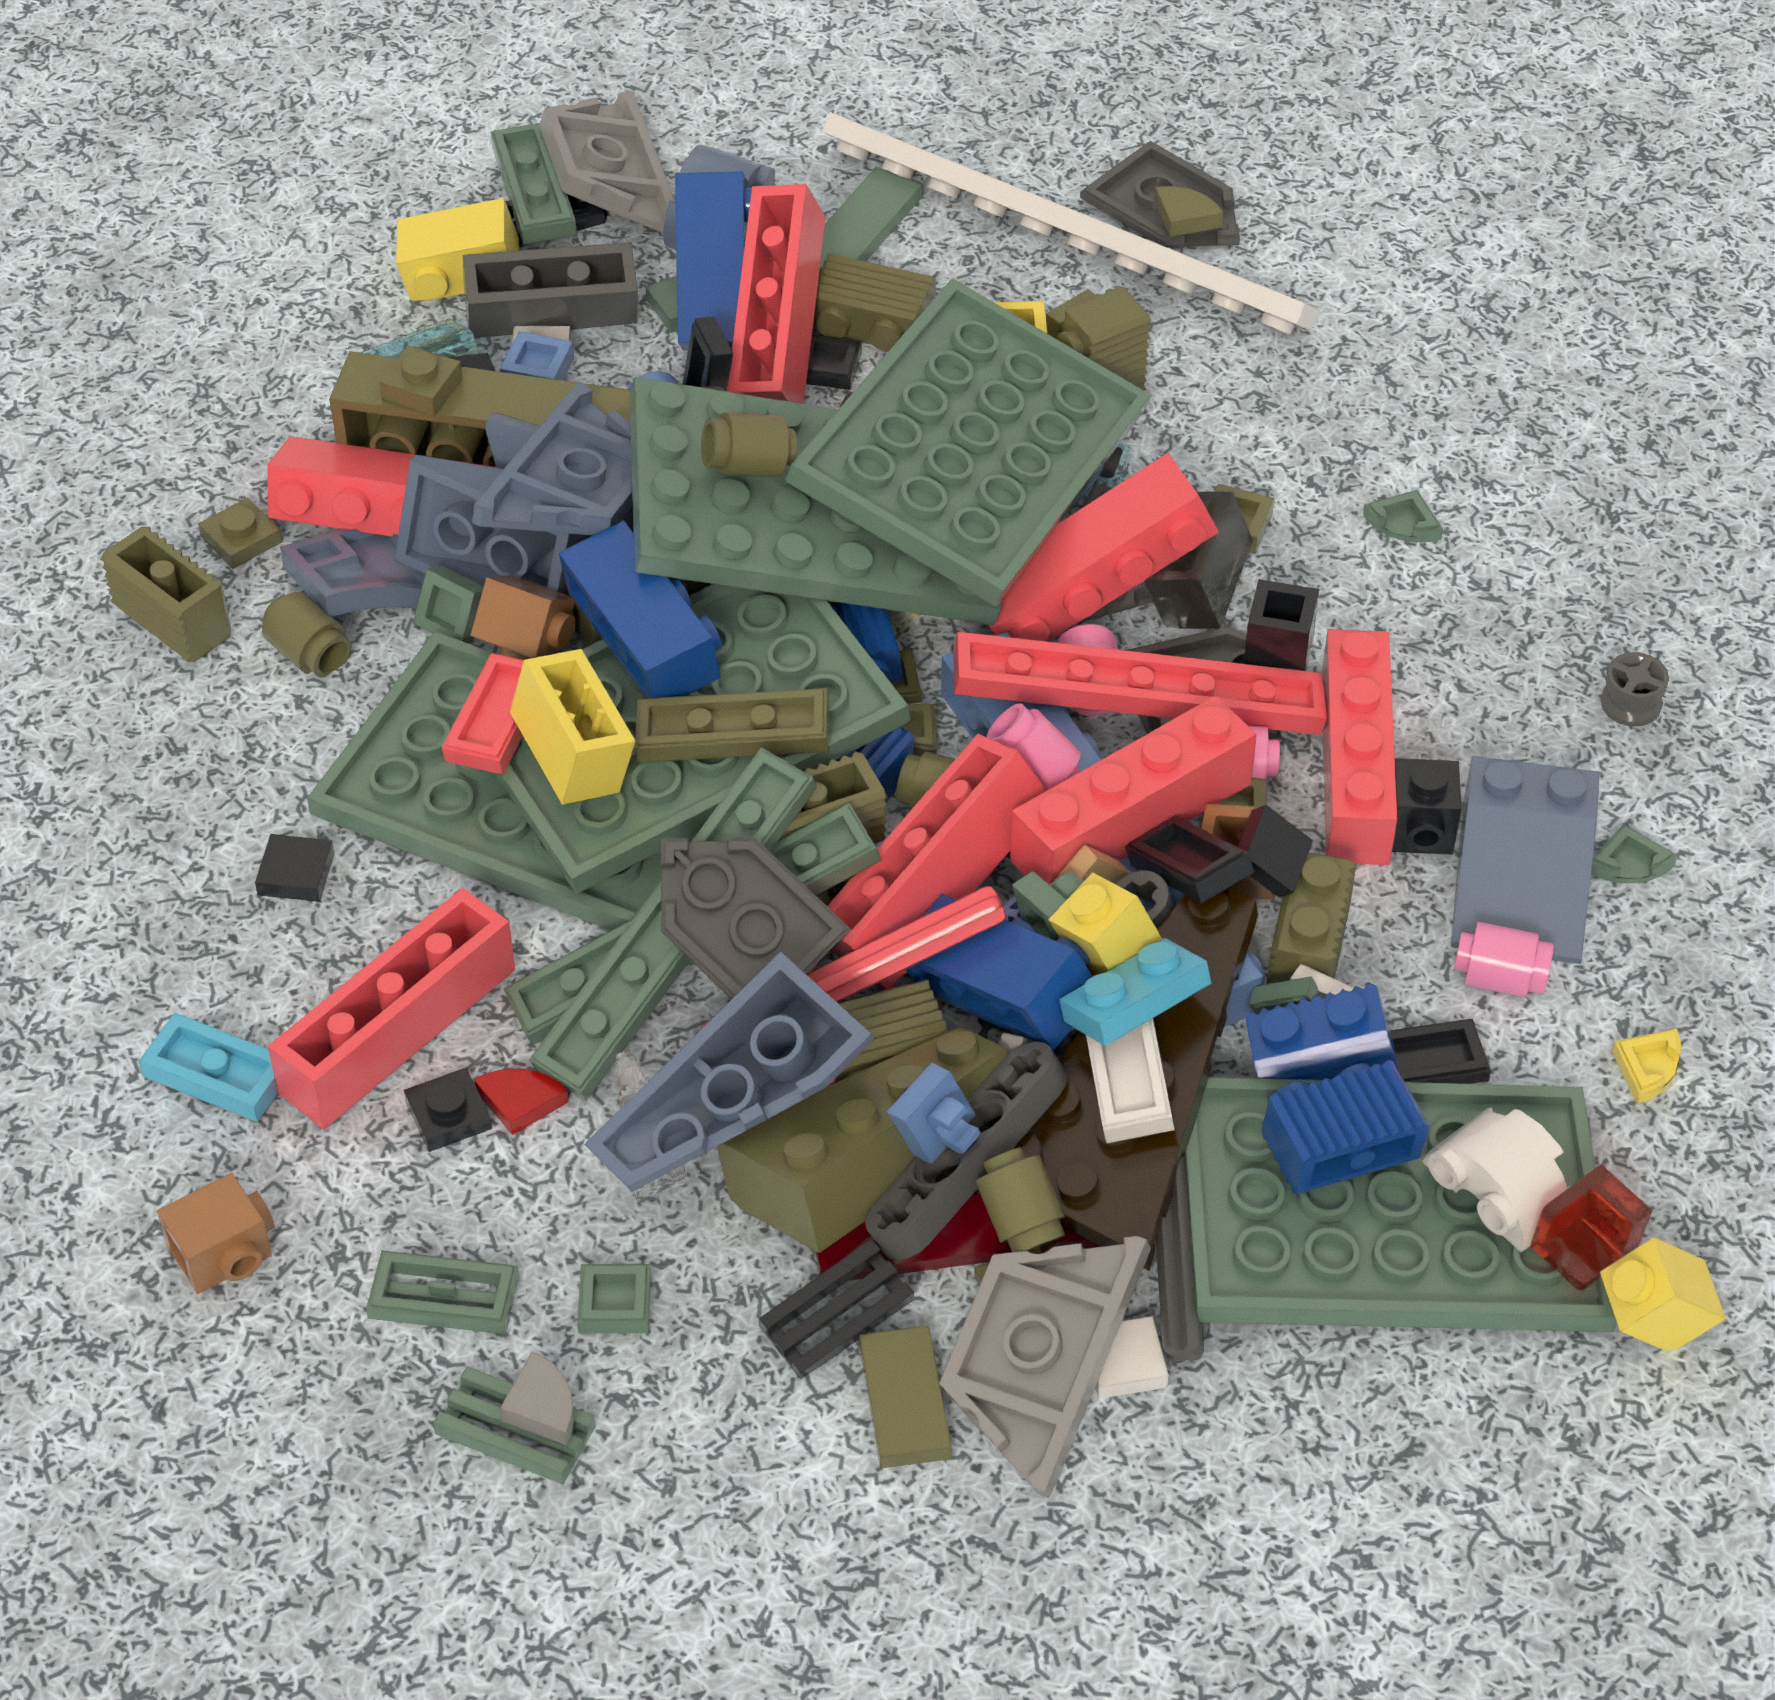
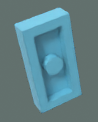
(1135, 991)
(211, 1067)

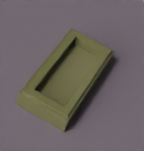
(905, 1397)

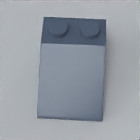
(440, 530)
(1527, 851)

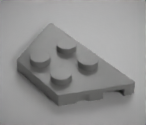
(608, 158)
(1040, 1347)

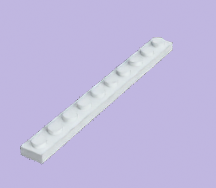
(1085, 232)

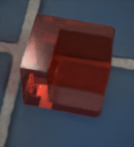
(1590, 1227)

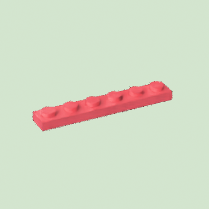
(1135, 682)

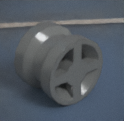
(1632, 674)

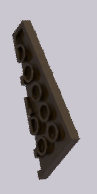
(1127, 1183)

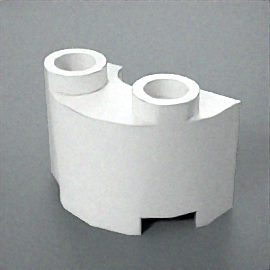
(1506, 1167)

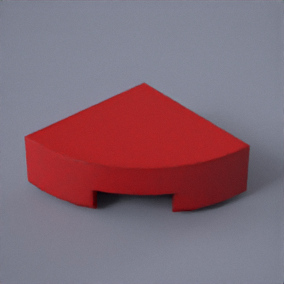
(520, 1096)

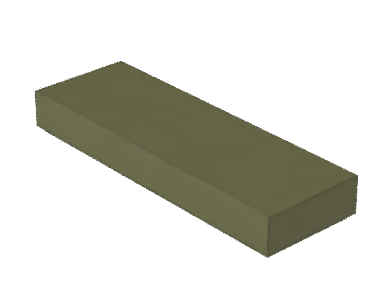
(732, 725)

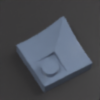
(352, 571)

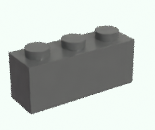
(550, 288)

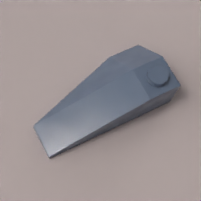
(744, 1066)

